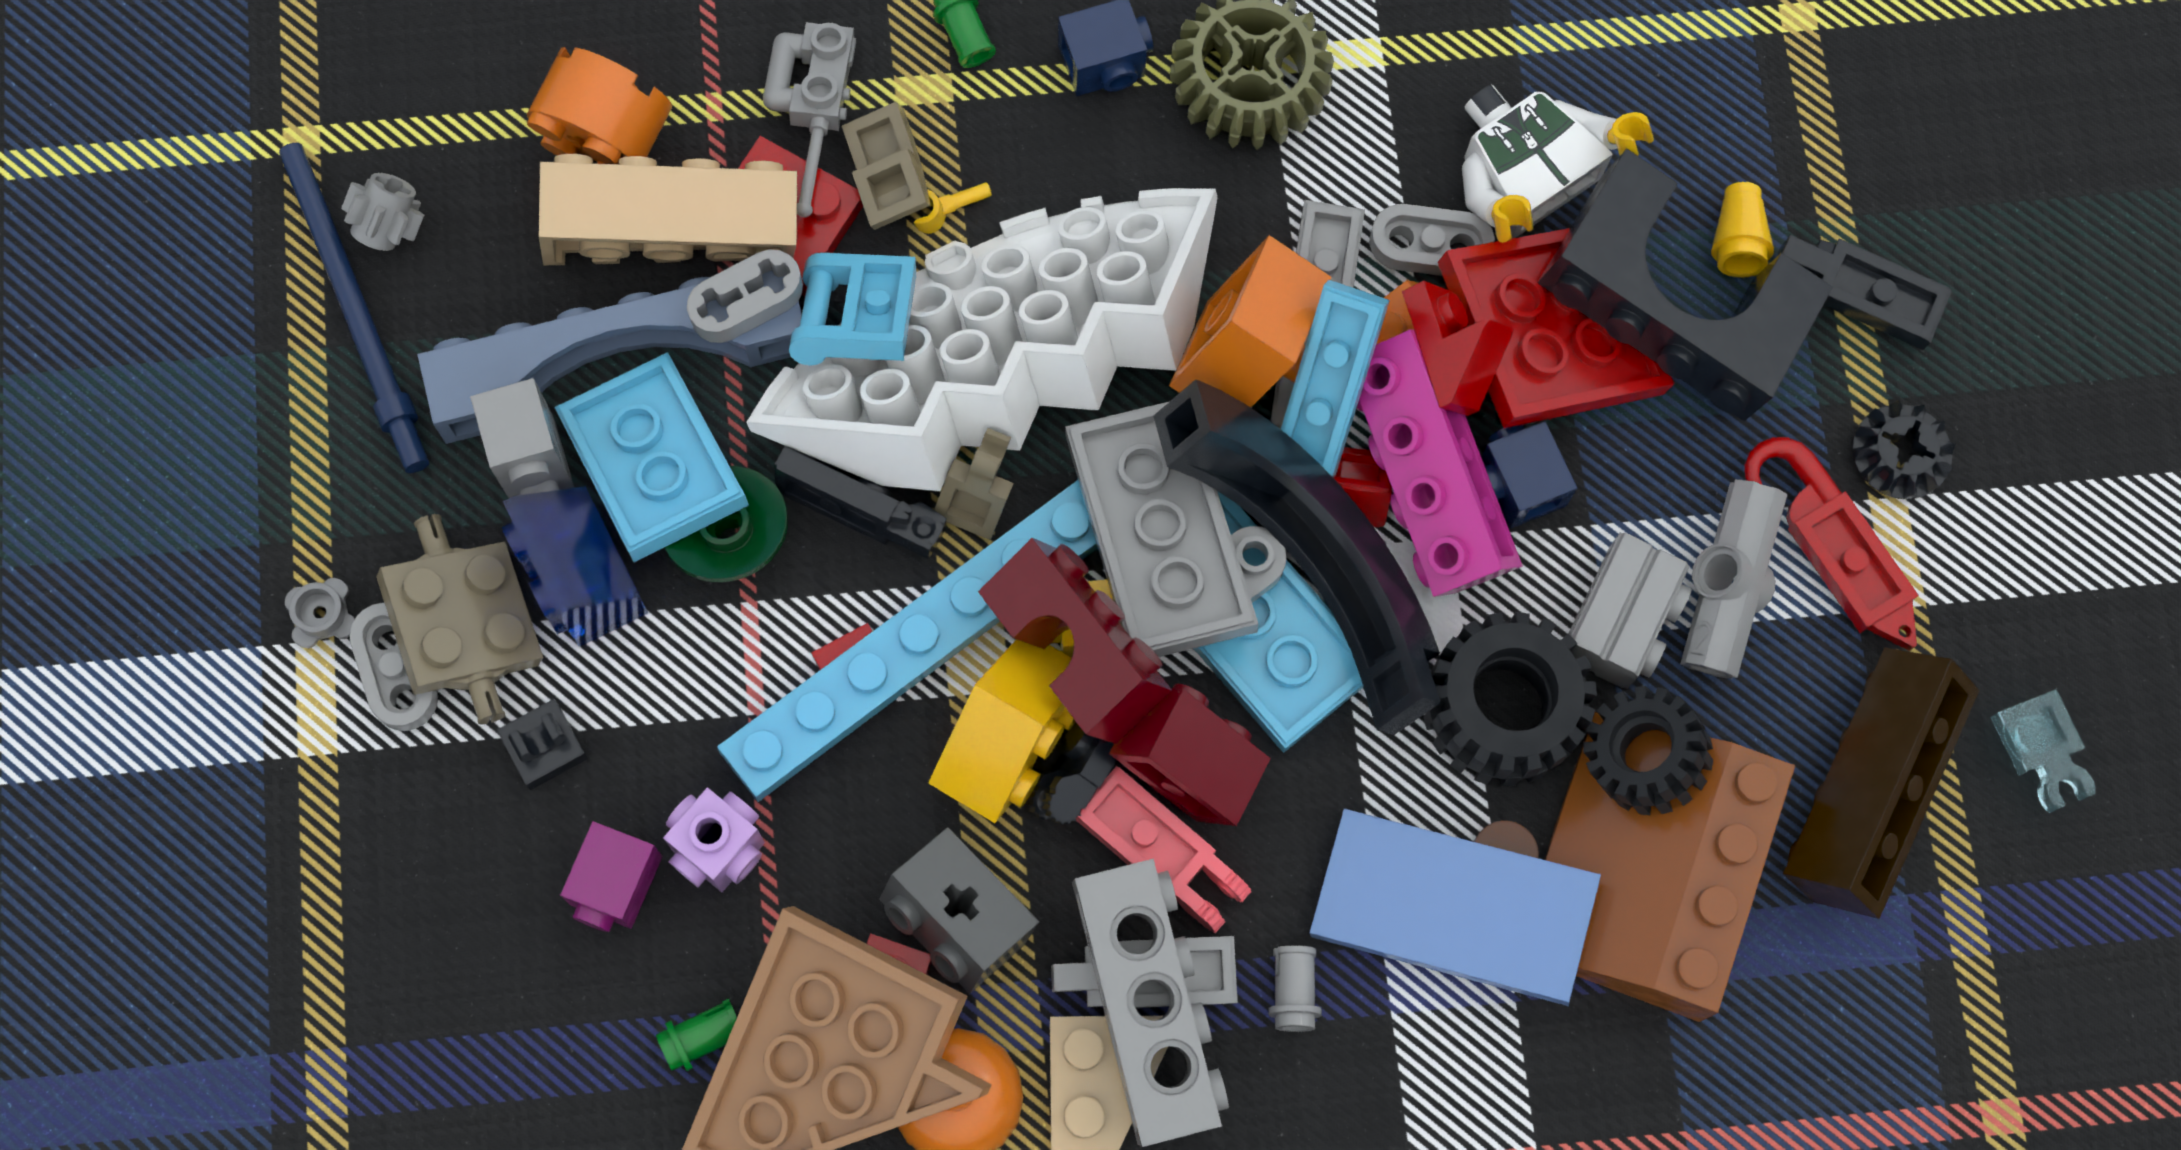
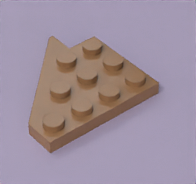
(831, 1047)

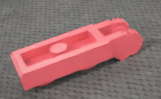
(1143, 829)

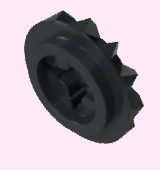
(1878, 458)

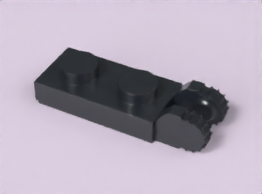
(1074, 778)

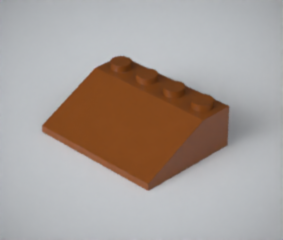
(1673, 881)

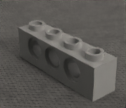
(1155, 1110)

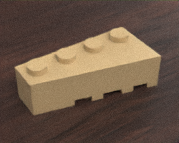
(664, 209)

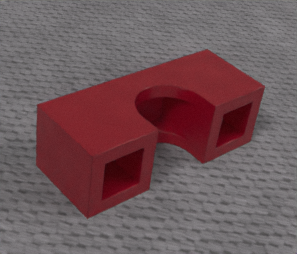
(1110, 675)

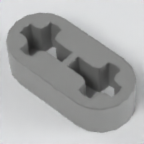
(734, 288)

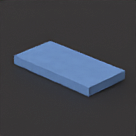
(1456, 906)

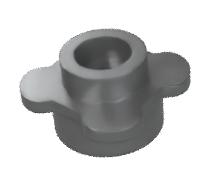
(303, 603)

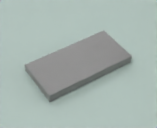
(1159, 537)

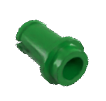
(964, 31)
(697, 1035)

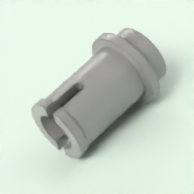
(1295, 989)

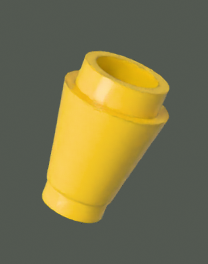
(1742, 232)

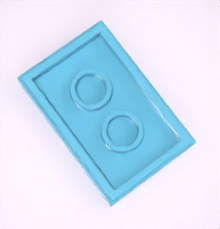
(651, 457)

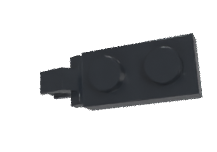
(1874, 289)
(858, 504)

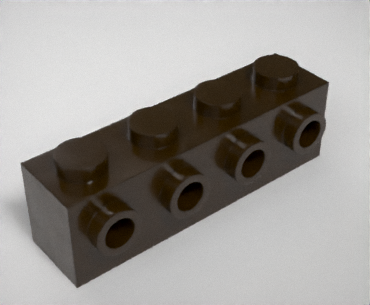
(1881, 782)

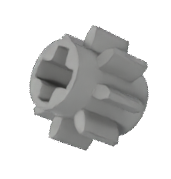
(382, 211)

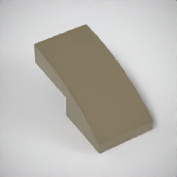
(887, 165)

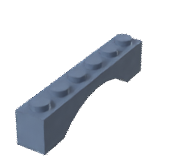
(580, 336)

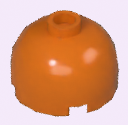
(981, 1122)

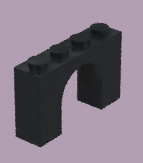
(1607, 278)

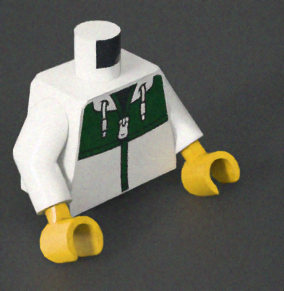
(1537, 156)

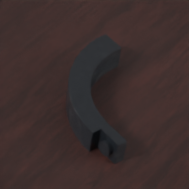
(1325, 533)

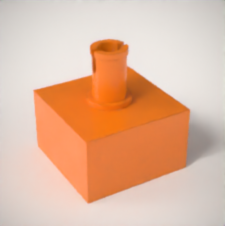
(1254, 325)

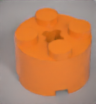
(596, 109)

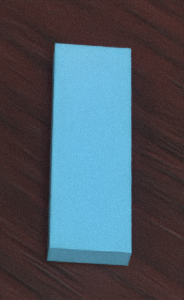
(1333, 371)

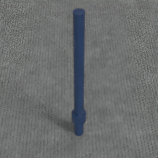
(393, 407)

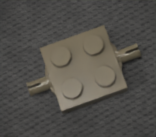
(459, 618)

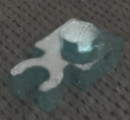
(2043, 738)

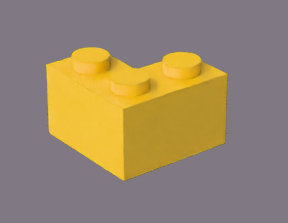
(1004, 730)

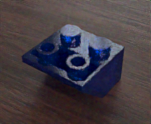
(579, 568)

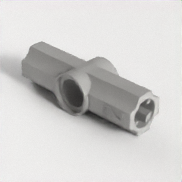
(1739, 550)

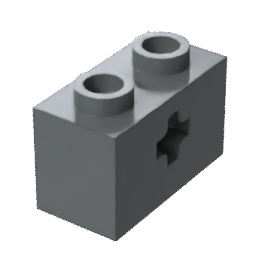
(951, 879)

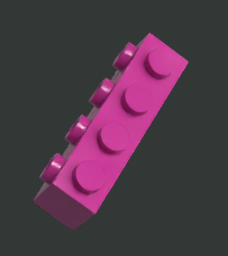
(1434, 473)

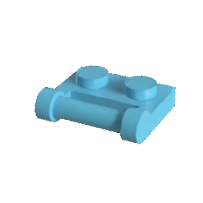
(874, 308)

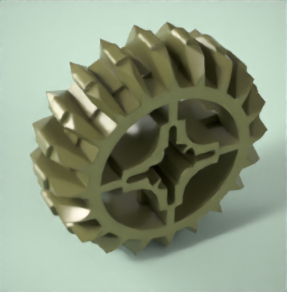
(1251, 36)

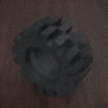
(1669, 779)

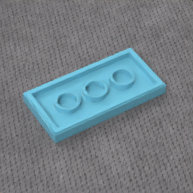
(1295, 663)

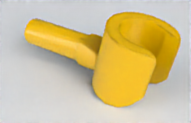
(949, 204)

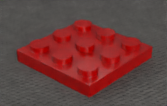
(1556, 354)

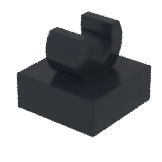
(542, 744)

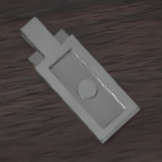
(1211, 984)

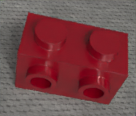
(1194, 757)

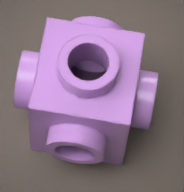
(724, 860)

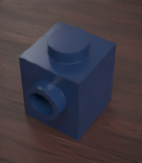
(1104, 47)
(1527, 473)

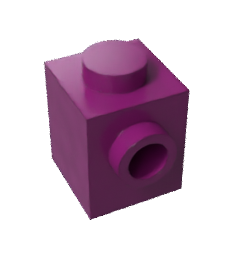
(610, 878)

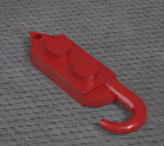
(1842, 546)

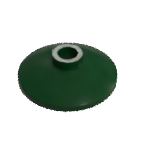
(759, 537)

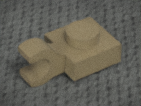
(973, 492)

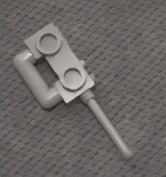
(821, 95)

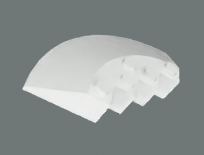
(1003, 332)

